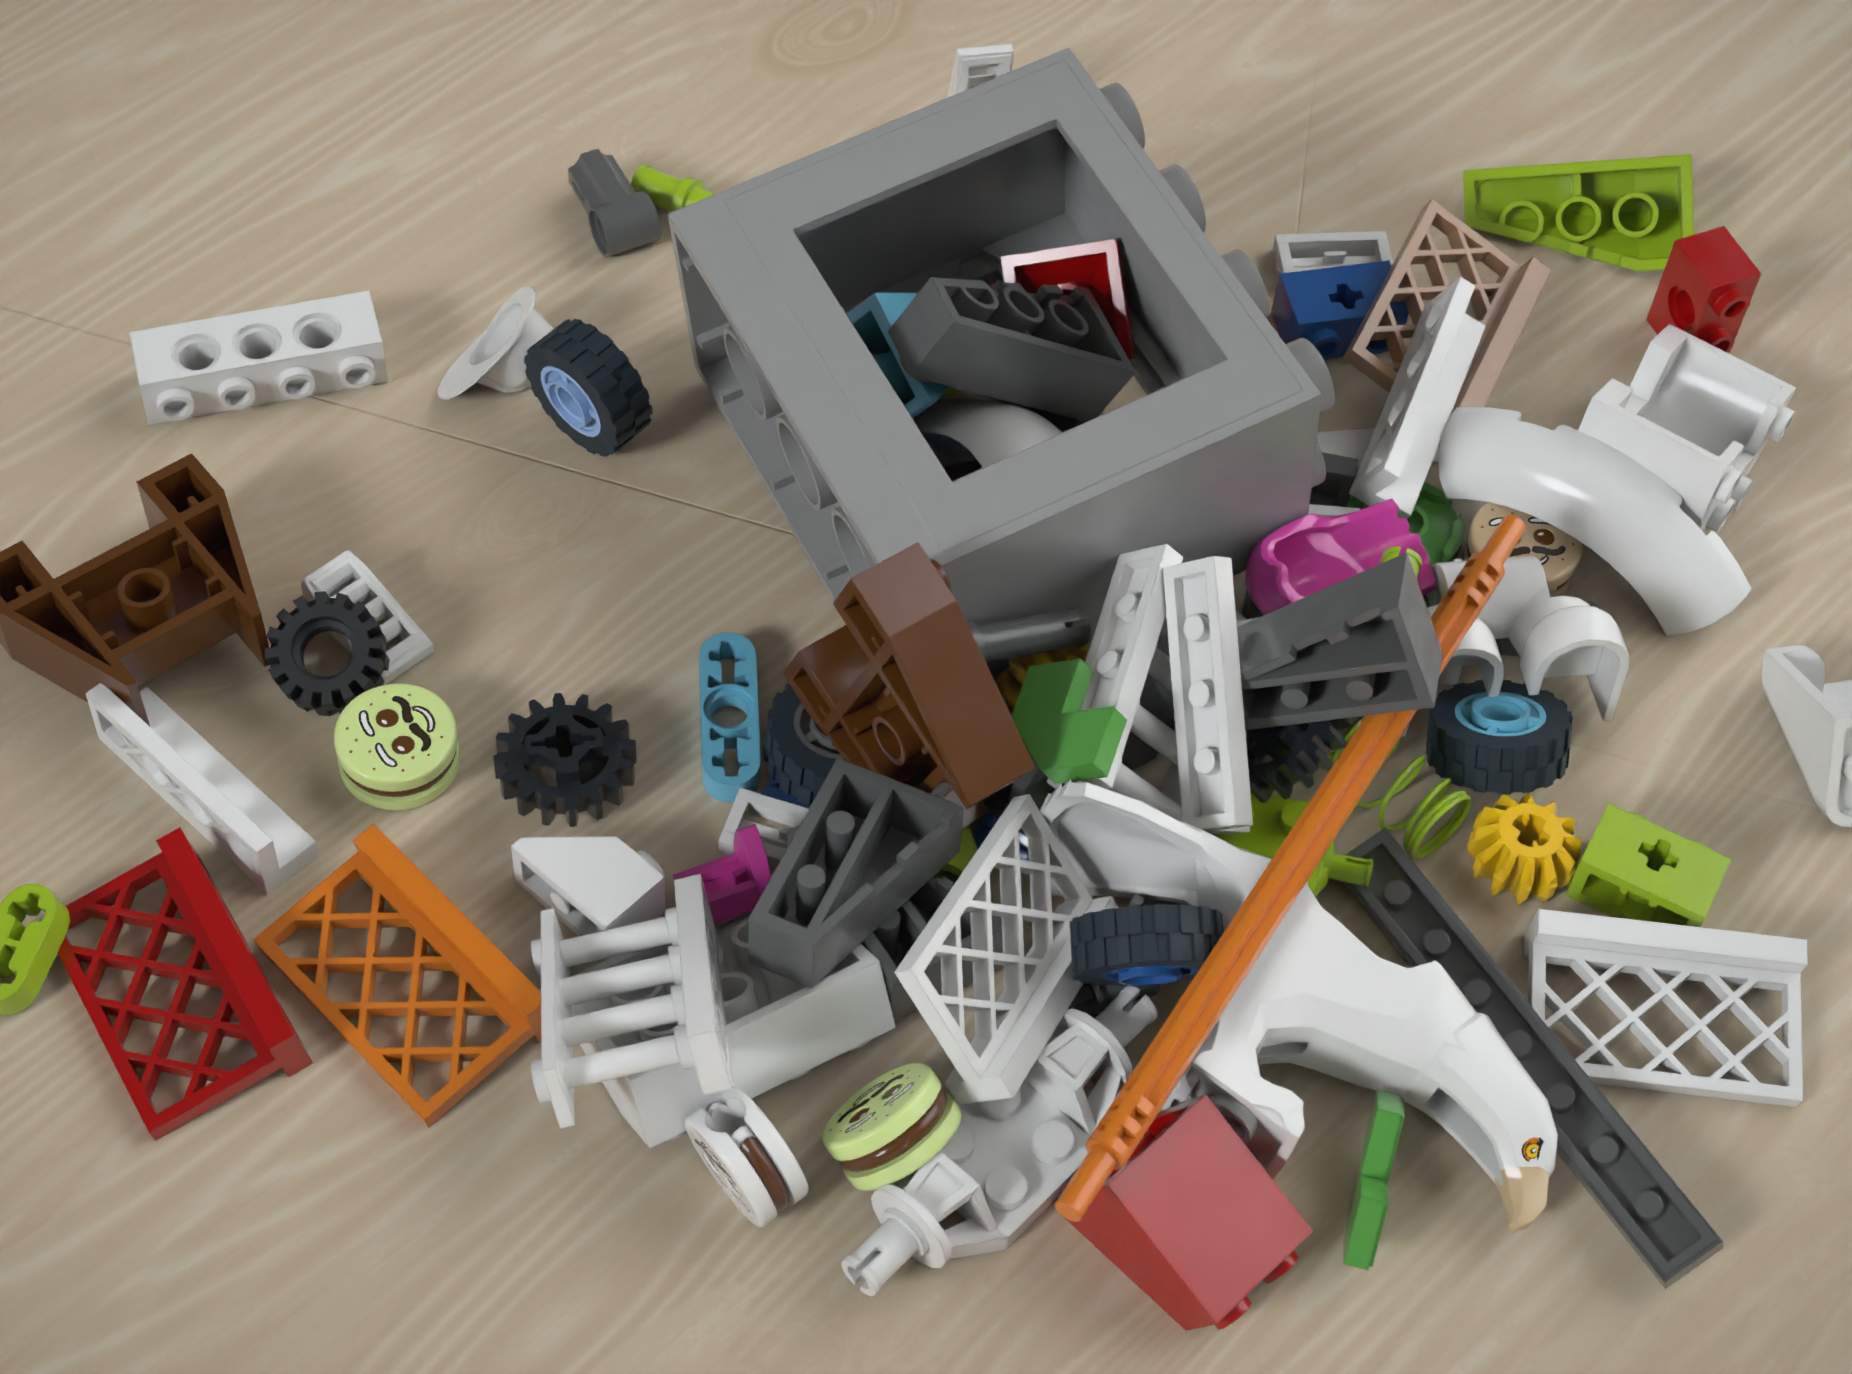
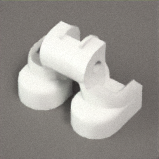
(1549, 633)

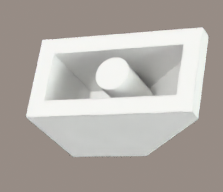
(590, 881)

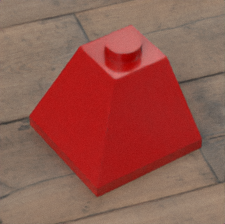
(1080, 265)

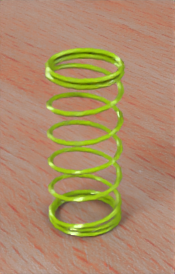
(1432, 809)

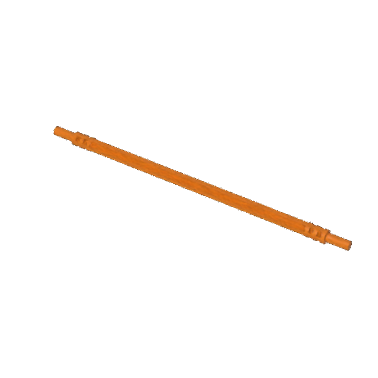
(1272, 896)

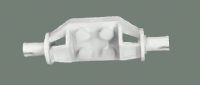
(1006, 1153)

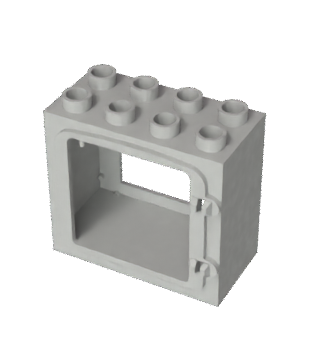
(944, 192)

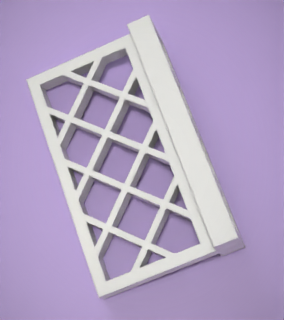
(1683, 954)
(1036, 986)

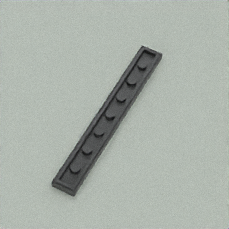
(1591, 1133)

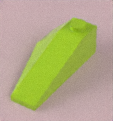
(1593, 209)

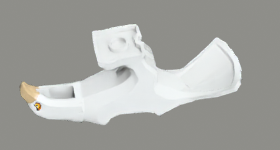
(1317, 1004)

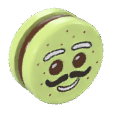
(397, 746)
(892, 1126)

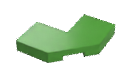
(1054, 729)
(1370, 1189)

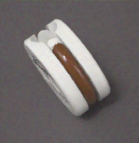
(747, 1156)

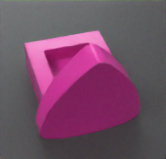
(735, 880)

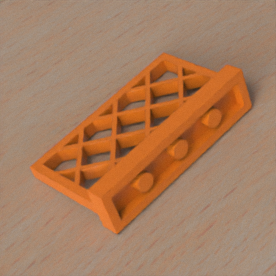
(436, 924)

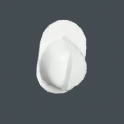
(499, 352)

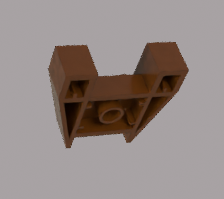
(140, 601)
(910, 687)

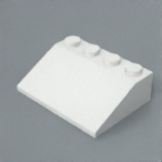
(772, 1030)

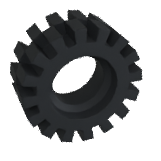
(301, 626)

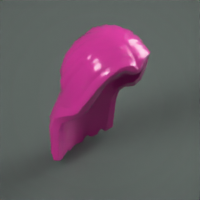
(1326, 550)

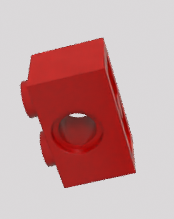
(1705, 288)

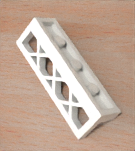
(1420, 401)
(1208, 695)
(203, 788)

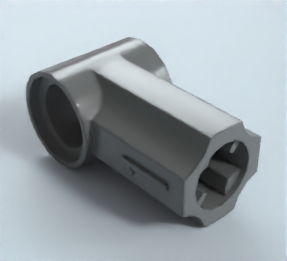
(615, 212)

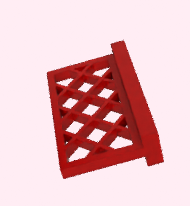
(233, 970)

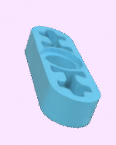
(716, 695)

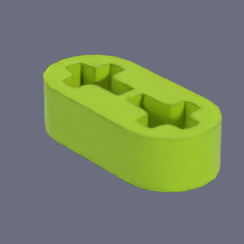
(28, 949)

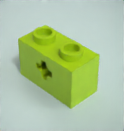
(1646, 872)

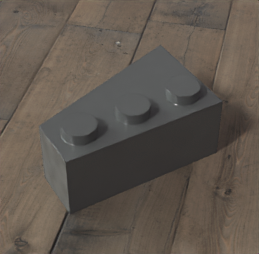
(848, 870)

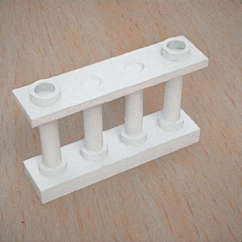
(1122, 657)
(693, 1001)

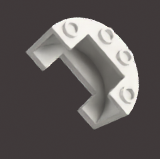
(1693, 421)

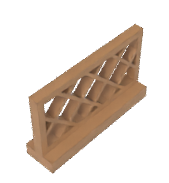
(1501, 313)

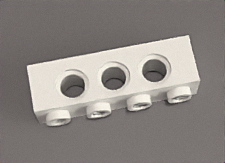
(258, 357)

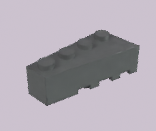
(1014, 345)

